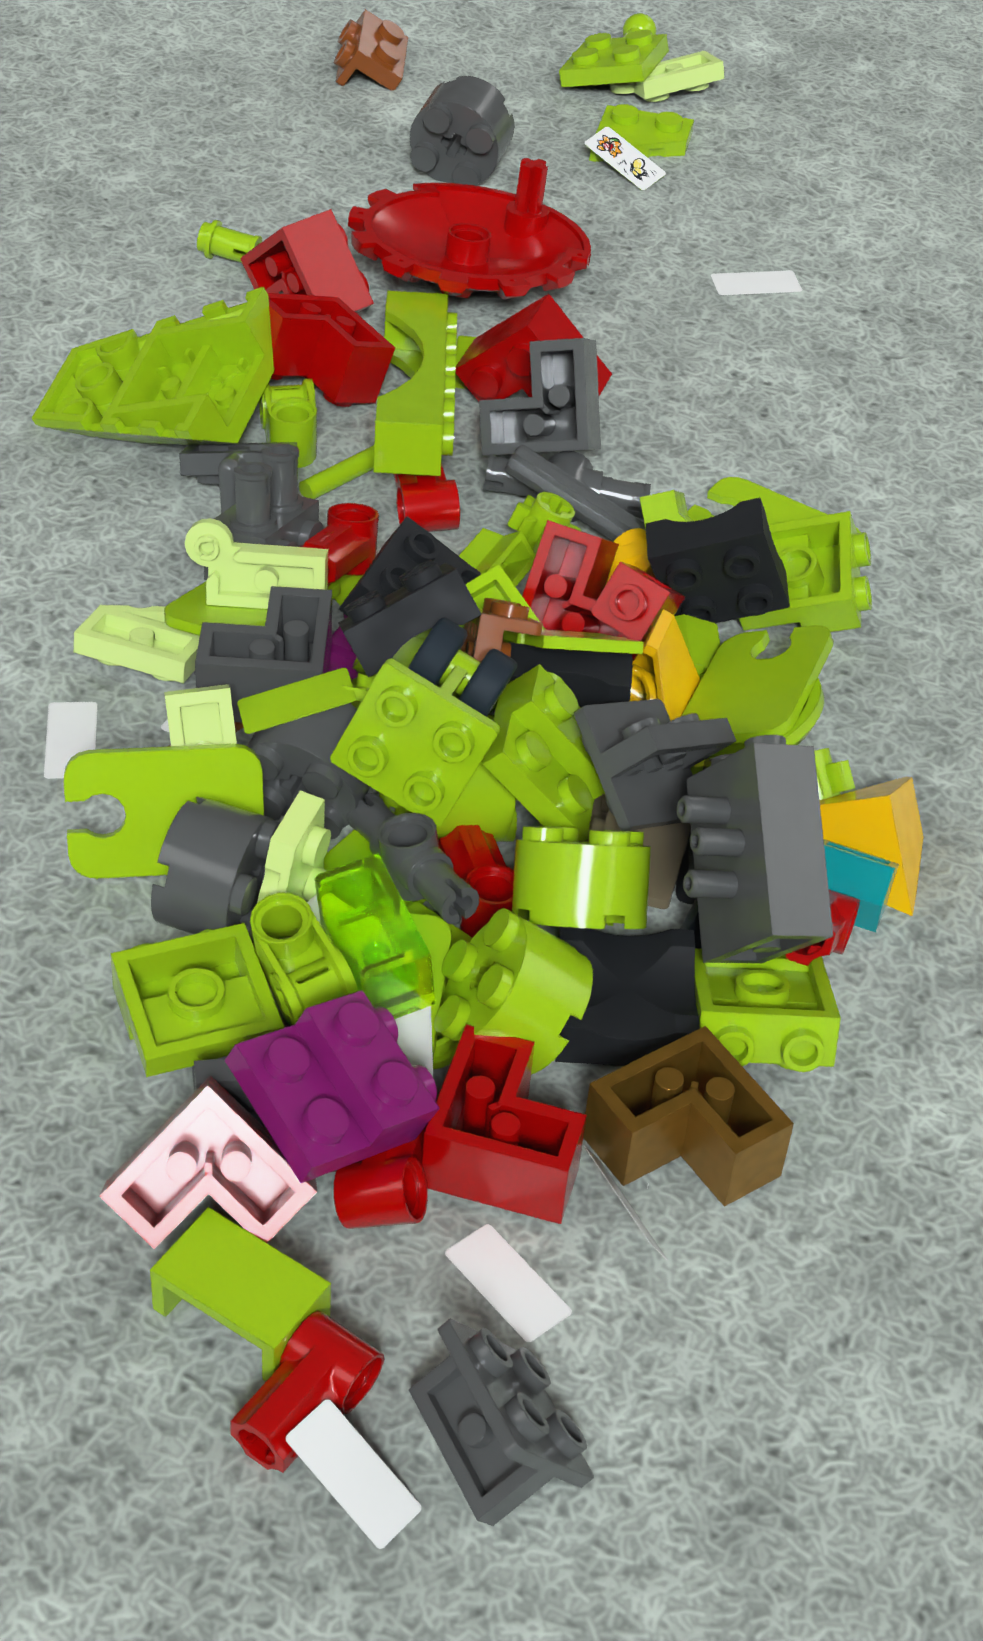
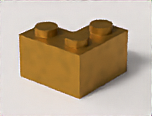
(693, 1106)

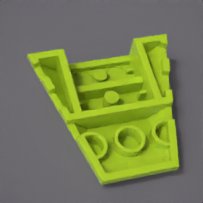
(171, 385)

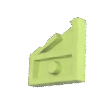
(137, 641)
(297, 850)

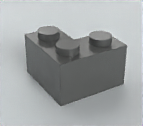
(562, 404)
(262, 658)

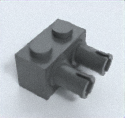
(269, 502)

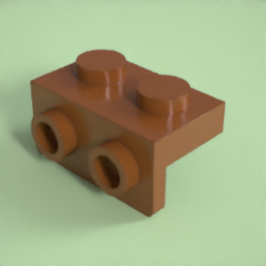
(374, 49)

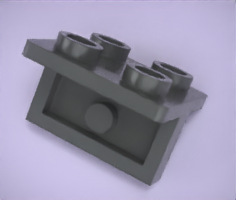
(647, 757)
(497, 1422)

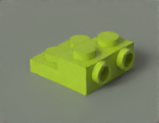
(822, 573)
(543, 753)
(193, 997)
(770, 1011)

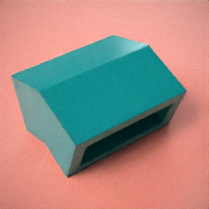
(862, 878)

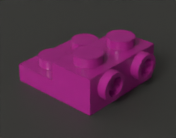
(335, 1086)

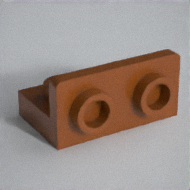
(488, 629)

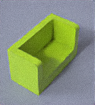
(239, 1284)

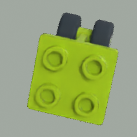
(419, 738)

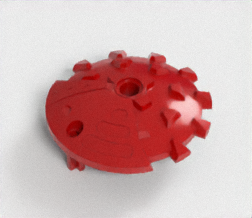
(473, 236)

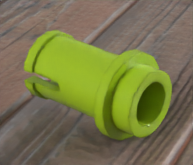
(225, 242)

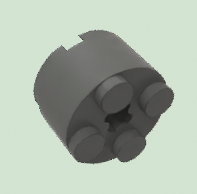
(461, 131)
(298, 759)
(214, 866)

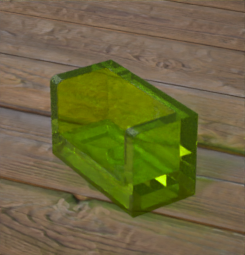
(376, 935)

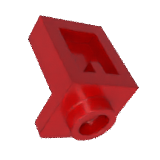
(634, 601)

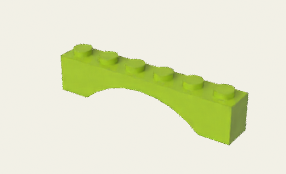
(418, 417)

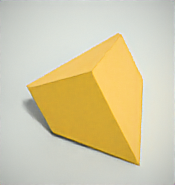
(665, 668)
(884, 824)

